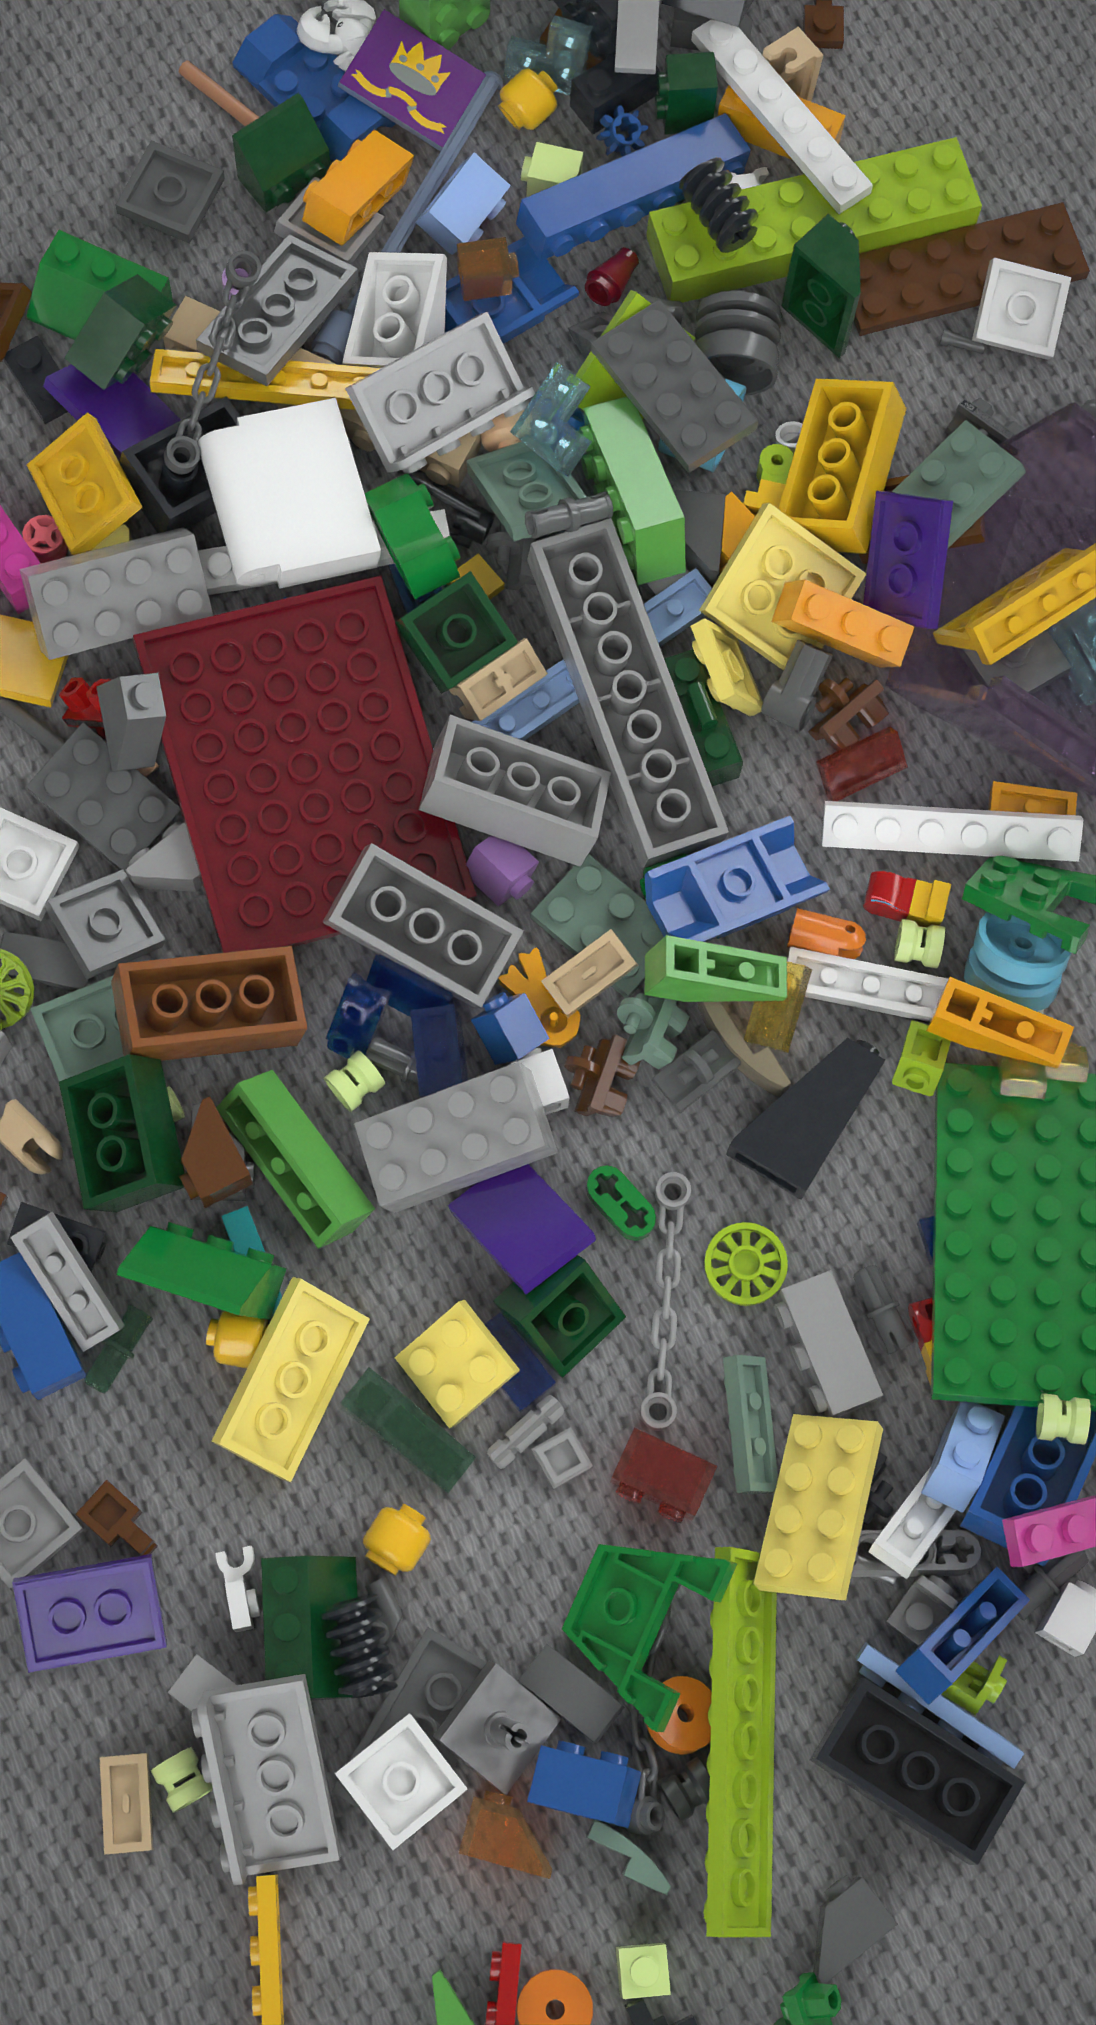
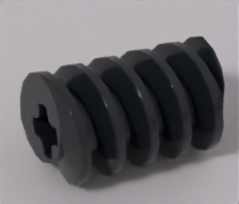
(719, 205)
(359, 1647)

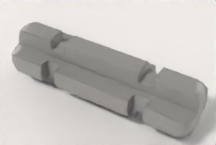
(525, 1431)

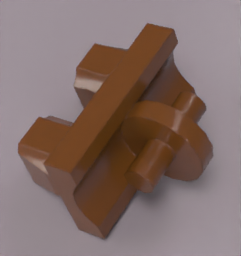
(861, 702)
(594, 1076)

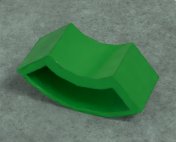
(412, 536)

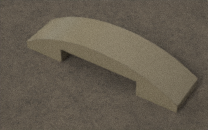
(759, 1067)

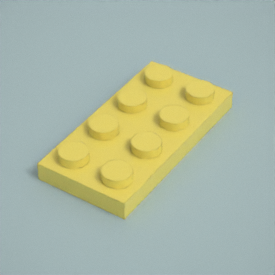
(291, 1379)
(819, 1507)

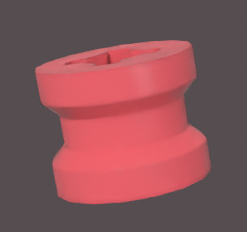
(44, 530)

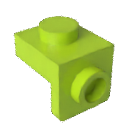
(977, 1686)

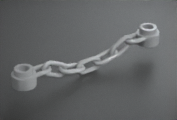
(659, 1398)

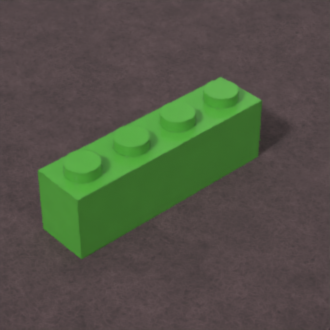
(295, 1158)

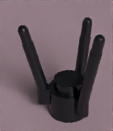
(471, 519)

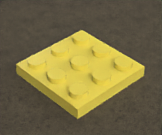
(753, 579)

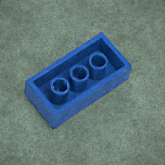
(1027, 1475)

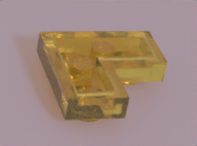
(775, 1021)
(1030, 1079)

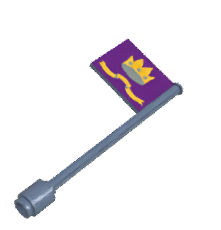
(429, 96)

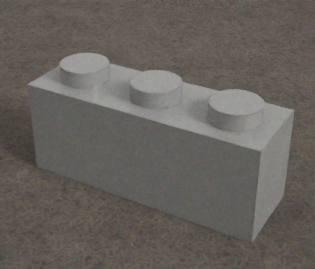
(827, 1346)

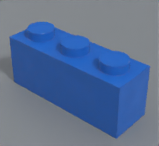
(34, 1333)
(962, 1635)

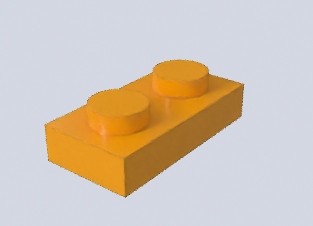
(1031, 799)

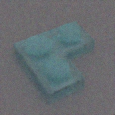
(561, 58)
(545, 420)

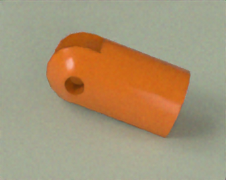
(826, 934)

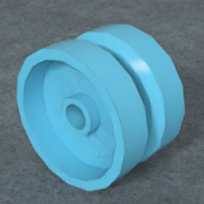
(1016, 962)

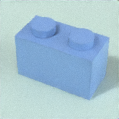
(464, 204)
(963, 1455)

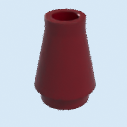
(610, 278)

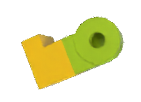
(771, 475)

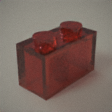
(663, 1476)

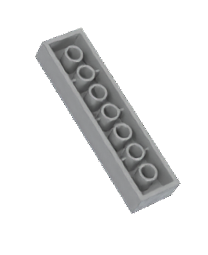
(626, 693)

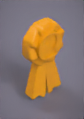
(555, 1022)

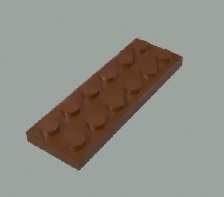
(951, 267)

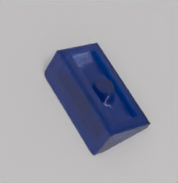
(408, 988)

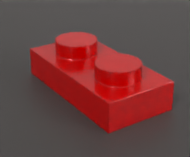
(504, 1970)

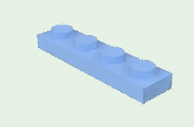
(953, 1719)

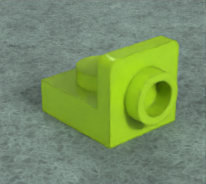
(921, 1060)

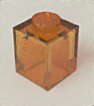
(486, 268)

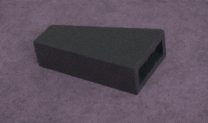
(804, 1124)

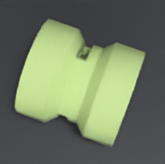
(909, 943)
(354, 1081)
(1063, 1419)
(177, 1770)

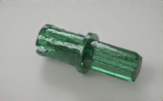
(117, 1350)

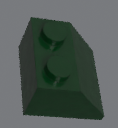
(280, 153)
(562, 1314)

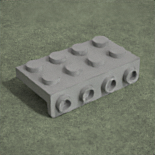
(439, 395)
(266, 1777)

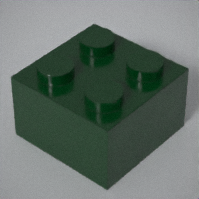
(121, 332)
(456, 632)

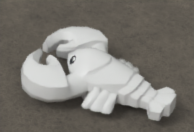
(353, 26)

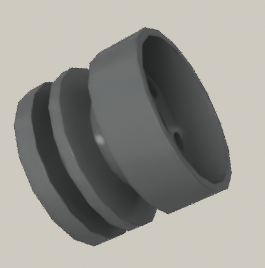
(741, 337)

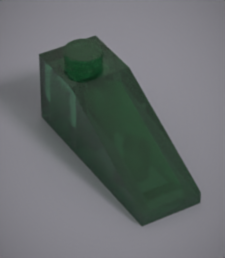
(407, 1430)

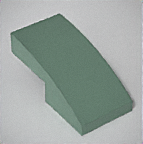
(638, 1866)

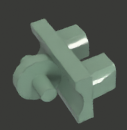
(647, 1023)

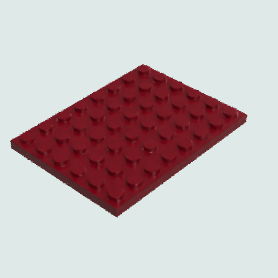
(295, 753)

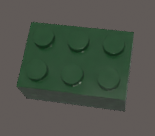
(122, 1133)

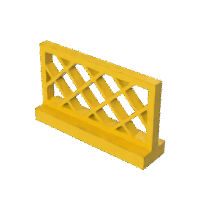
(1024, 606)

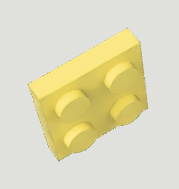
(728, 669)
(457, 1363)

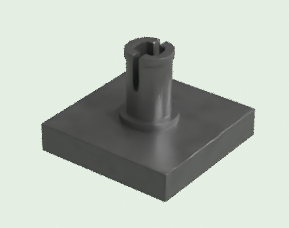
(1028, 666)
(497, 1727)

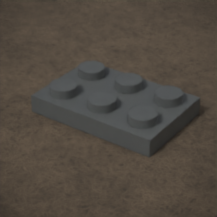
(106, 808)

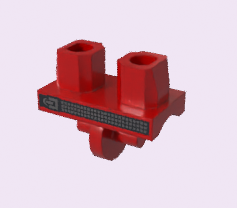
(83, 704)

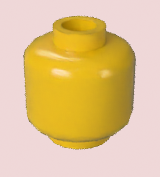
(528, 99)
(235, 1338)
(396, 1539)

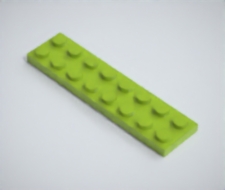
(741, 1755)

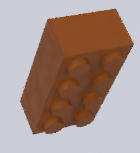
(209, 1004)

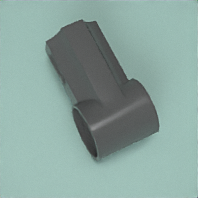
(792, 697)

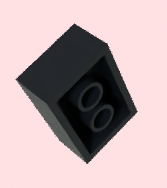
(168, 497)

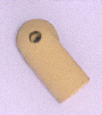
(24, 1134)

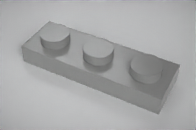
(67, 1281)

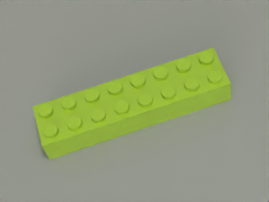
(911, 198)

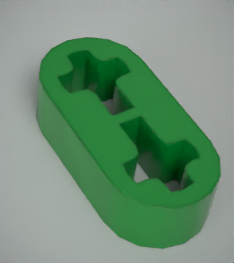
(628, 1195)

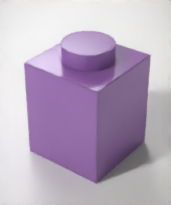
(501, 869)

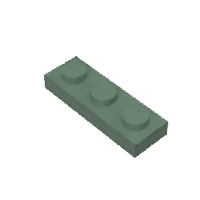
(750, 1424)

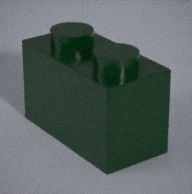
(686, 91)

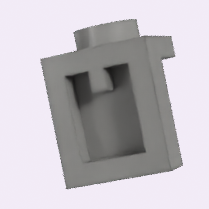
(922, 1608)

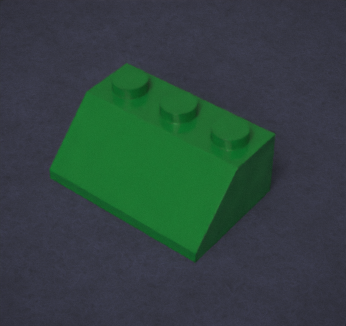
(75, 278)
(205, 1271)

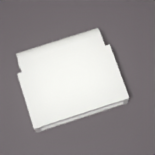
(290, 496)

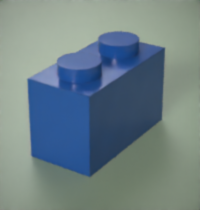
(585, 1785)

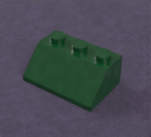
(825, 283)
(294, 1598)

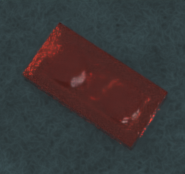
(862, 764)

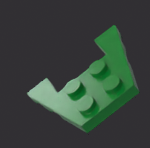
(1032, 894)
(622, 1613)

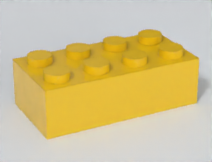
(843, 460)

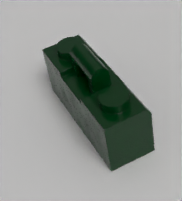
(705, 718)

